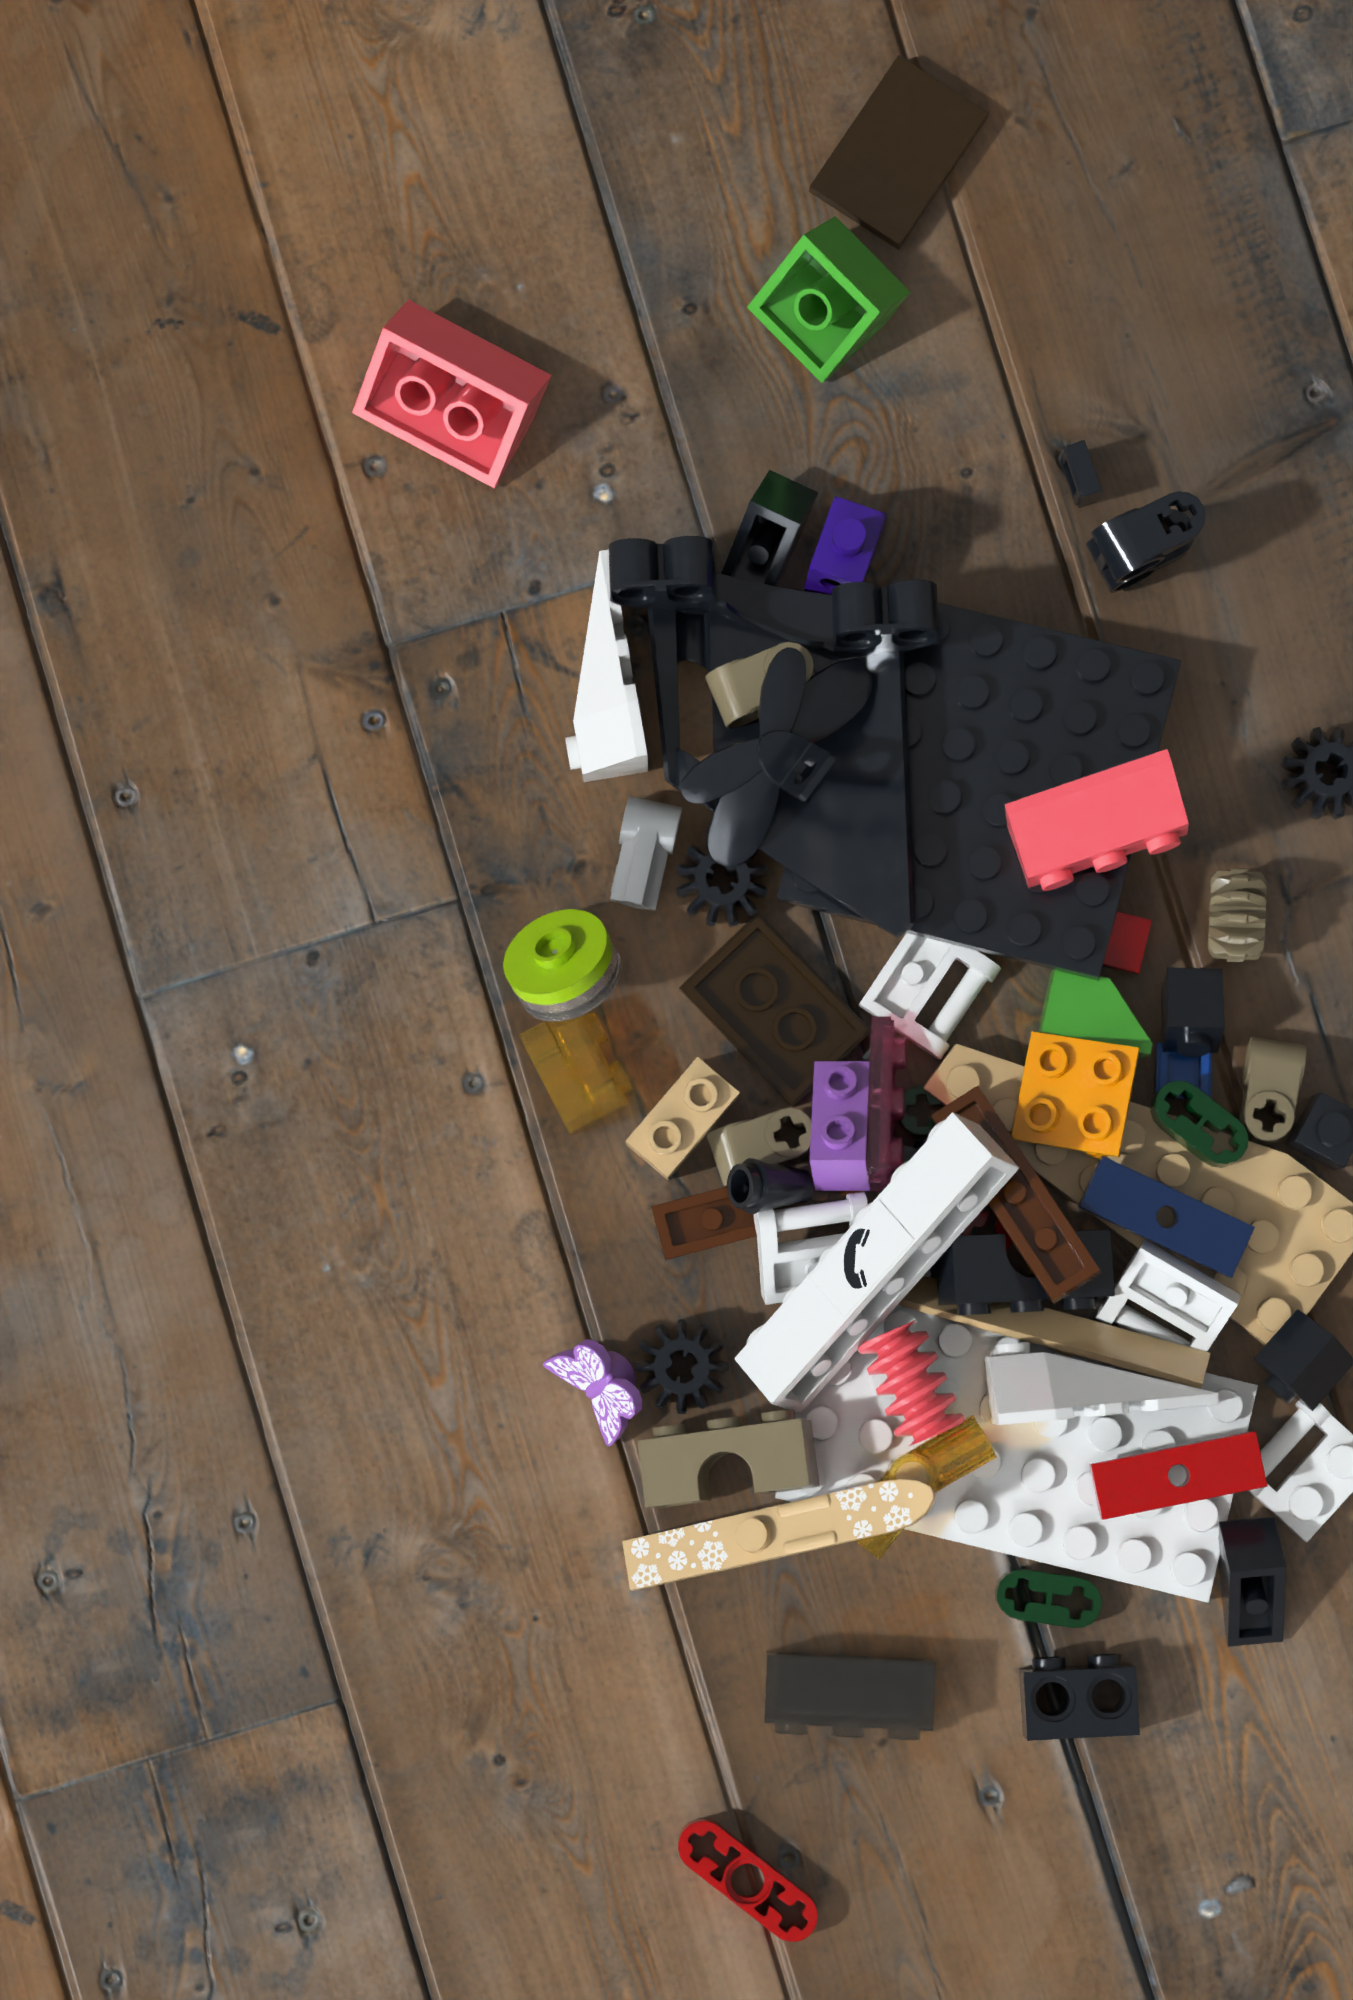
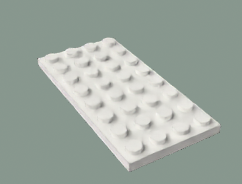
(1040, 1487)

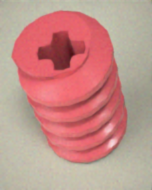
(911, 1383)

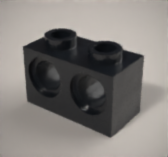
(1078, 1714)

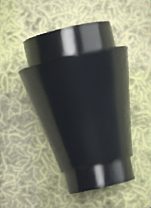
(766, 1186)

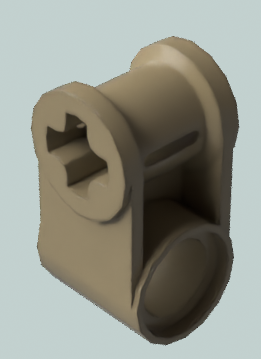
(739, 683)
(1271, 1079)
(757, 1140)

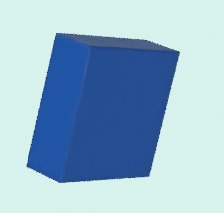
(1174, 1066)

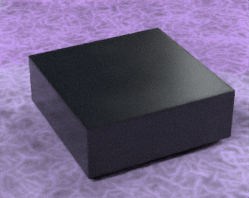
(1080, 474)

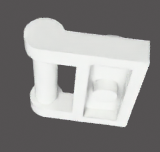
(911, 979)
(790, 1262)
(1171, 1292)
(1318, 1481)

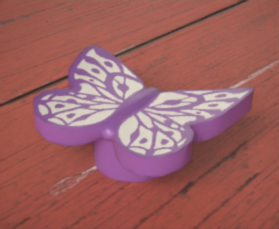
(606, 1381)

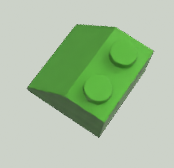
(828, 298)

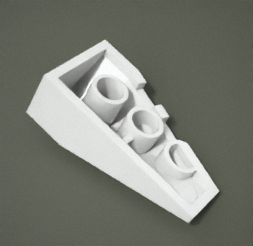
(607, 707)
(1055, 1387)

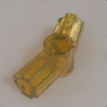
(944, 1460)

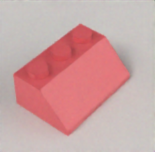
(450, 393)
(1097, 821)

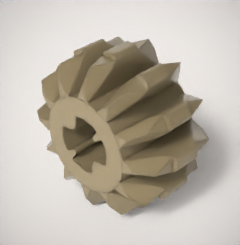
(1237, 915)

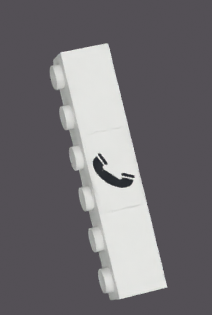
(875, 1262)

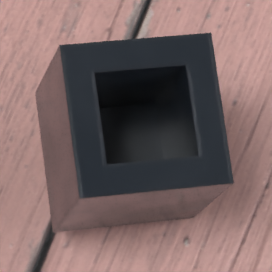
(1192, 1011)
(1324, 1131)
(1303, 1361)

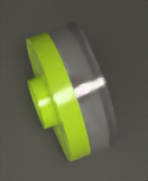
(562, 965)

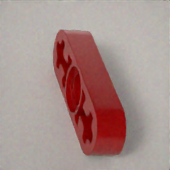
(789, 1894)

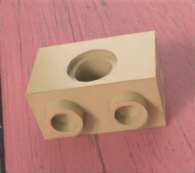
(682, 1118)

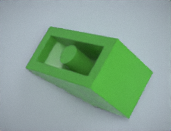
(1090, 1011)

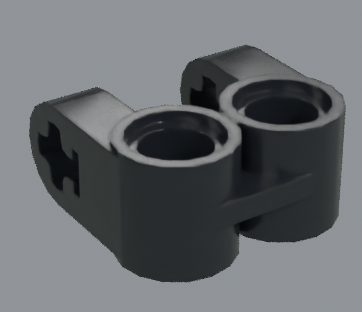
(1137, 544)

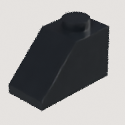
(770, 530)
(1252, 1581)

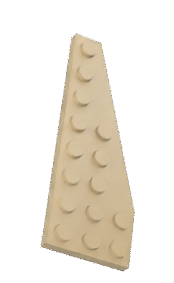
(1298, 1218)

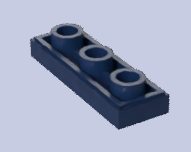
(1197, 1228)

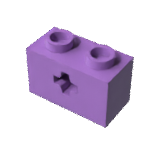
(840, 1125)

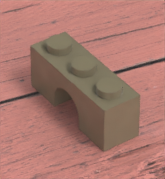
(679, 1464)

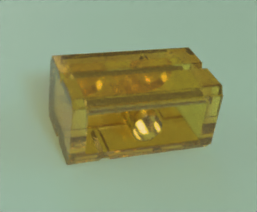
(577, 1070)

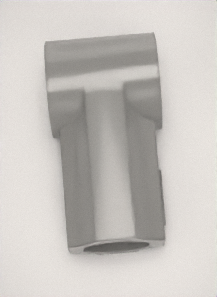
(646, 840)

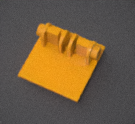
(1075, 1094)

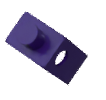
(845, 545)

